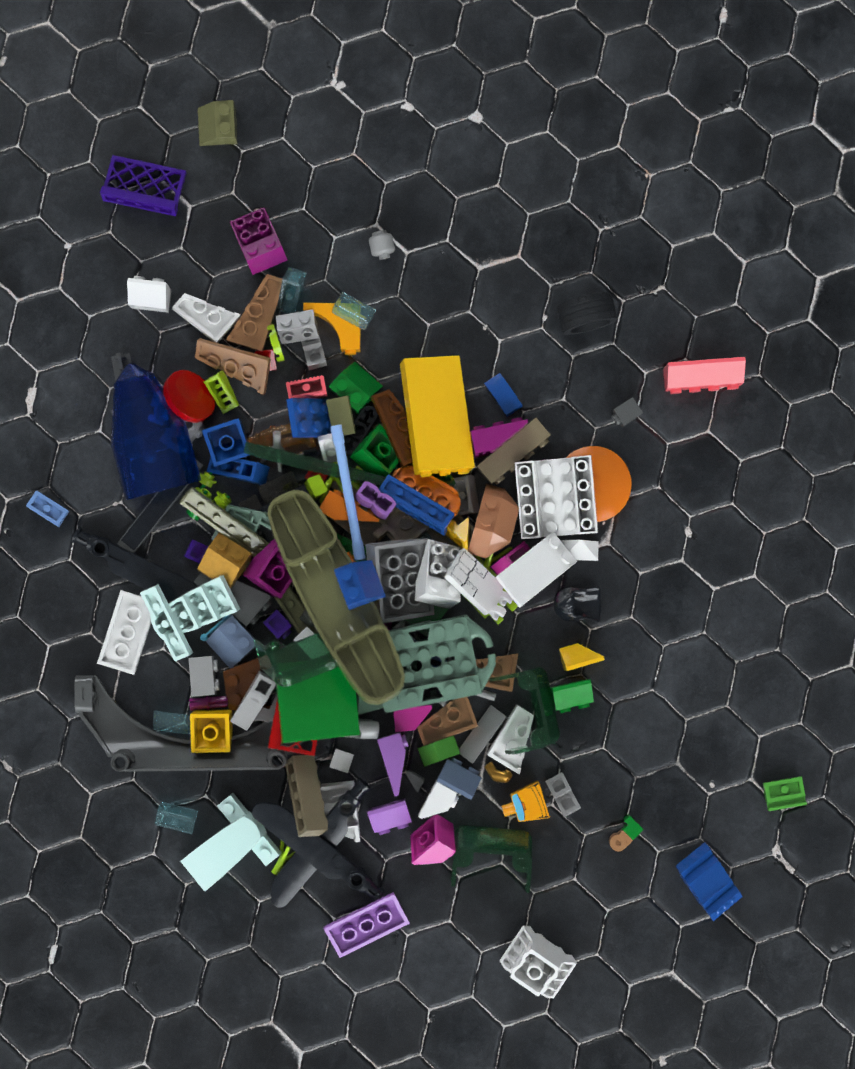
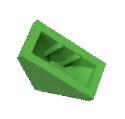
(439, 750)

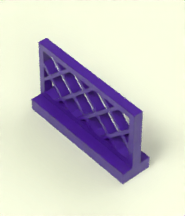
(136, 198)

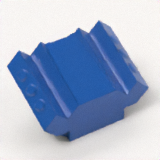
(708, 881)

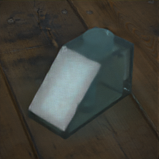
(291, 290)

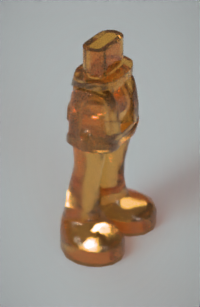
(266, 437)

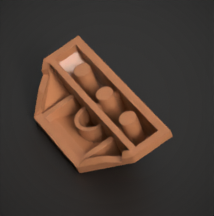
(494, 522)

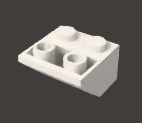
(148, 294)

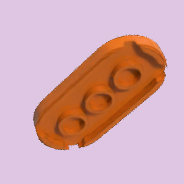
(430, 487)

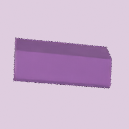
(366, 924)

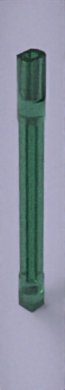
(310, 464)

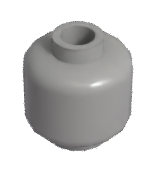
(381, 244)

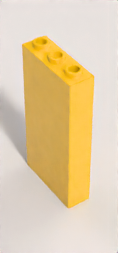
(437, 415)

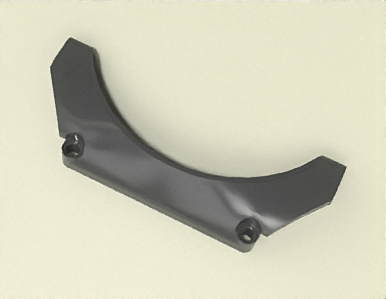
(153, 751)

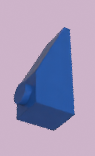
(241, 470)

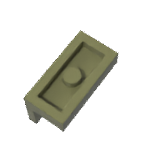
(341, 414)

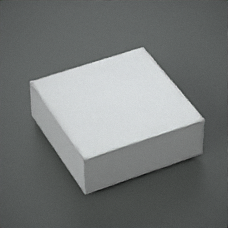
(341, 760)

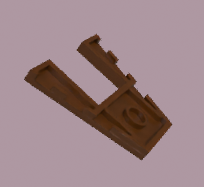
(238, 681)

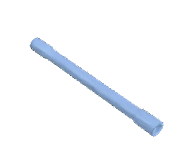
(357, 543)

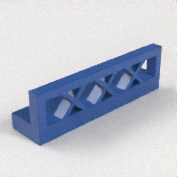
(417, 505)

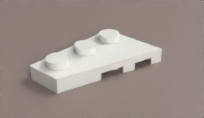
(207, 318)
(512, 735)

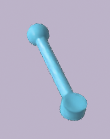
(204, 637)

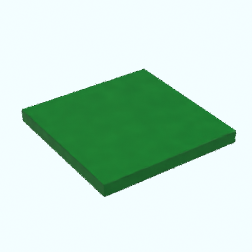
(318, 708)

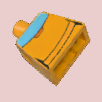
(527, 804)

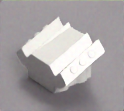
(537, 963)

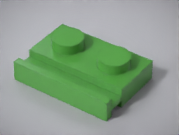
(784, 793)

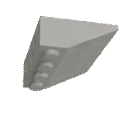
(397, 570)

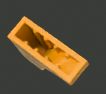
(347, 332)

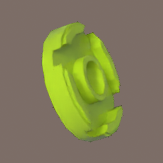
(276, 343)

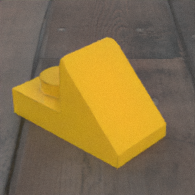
(459, 533)

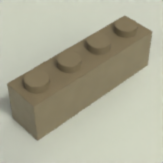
(514, 450)
(306, 796)

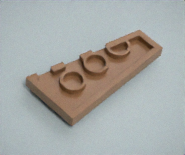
(251, 328)
(236, 363)

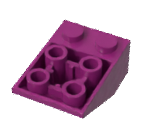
(258, 241)
(489, 439)

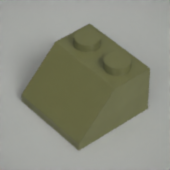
(217, 123)

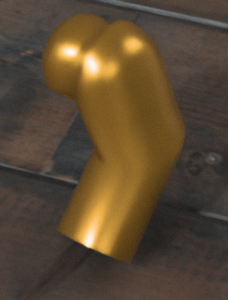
(496, 775)

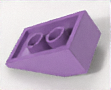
(393, 754)

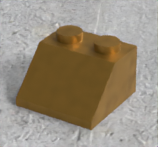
(225, 559)

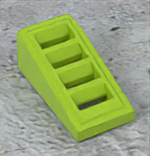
(224, 383)
(315, 487)

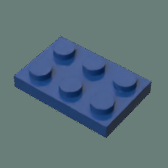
(308, 417)

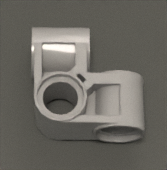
(368, 729)

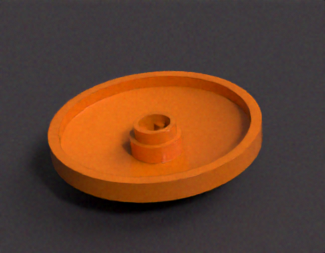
(610, 478)

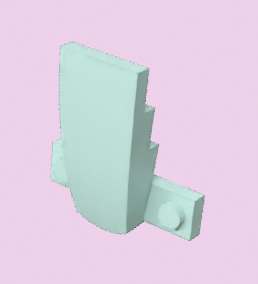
(188, 612)
(230, 845)

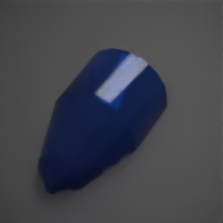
(148, 437)

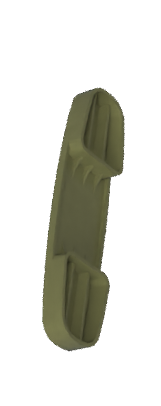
(353, 637)

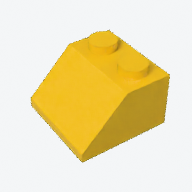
(211, 731)

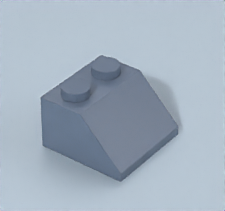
(231, 641)
(459, 778)

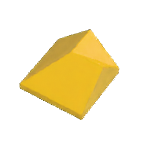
(578, 656)

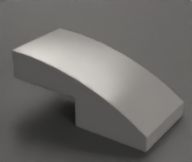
(314, 353)
(563, 794)

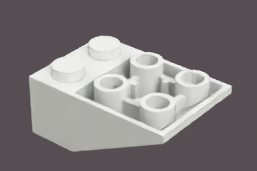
(430, 582)

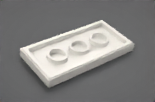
(126, 633)

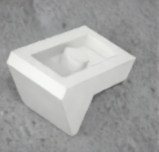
(327, 448)

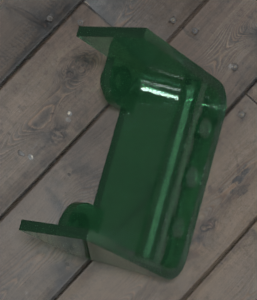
(294, 661)
(548, 730)
(493, 841)

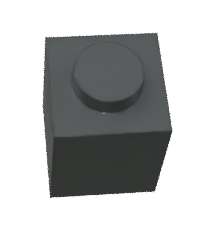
(626, 412)

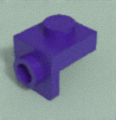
(278, 625)

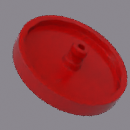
(188, 396)

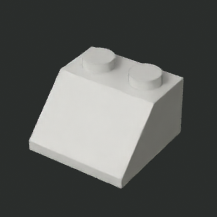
(438, 800)

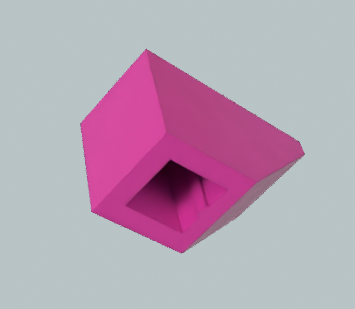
(410, 718)

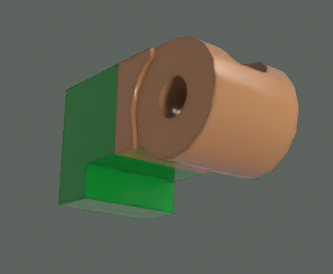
(622, 838)

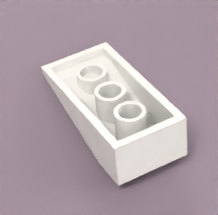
(536, 569)

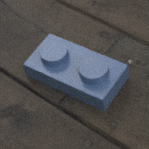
(47, 508)

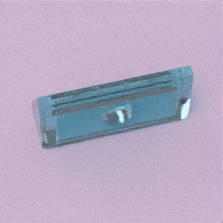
(353, 311)
(171, 722)
(176, 817)

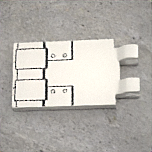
(477, 585)

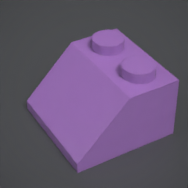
(389, 816)

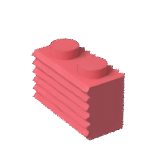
(307, 388)

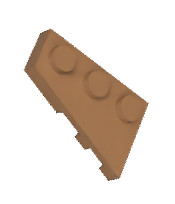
(504, 665)
(449, 721)

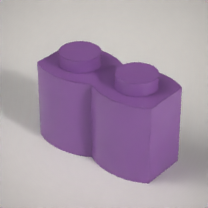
(371, 497)

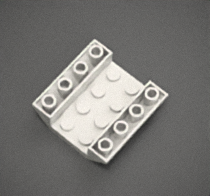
(556, 497)

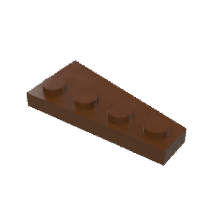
(395, 424)

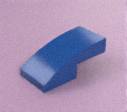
(503, 394)

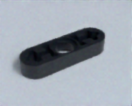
(371, 421)

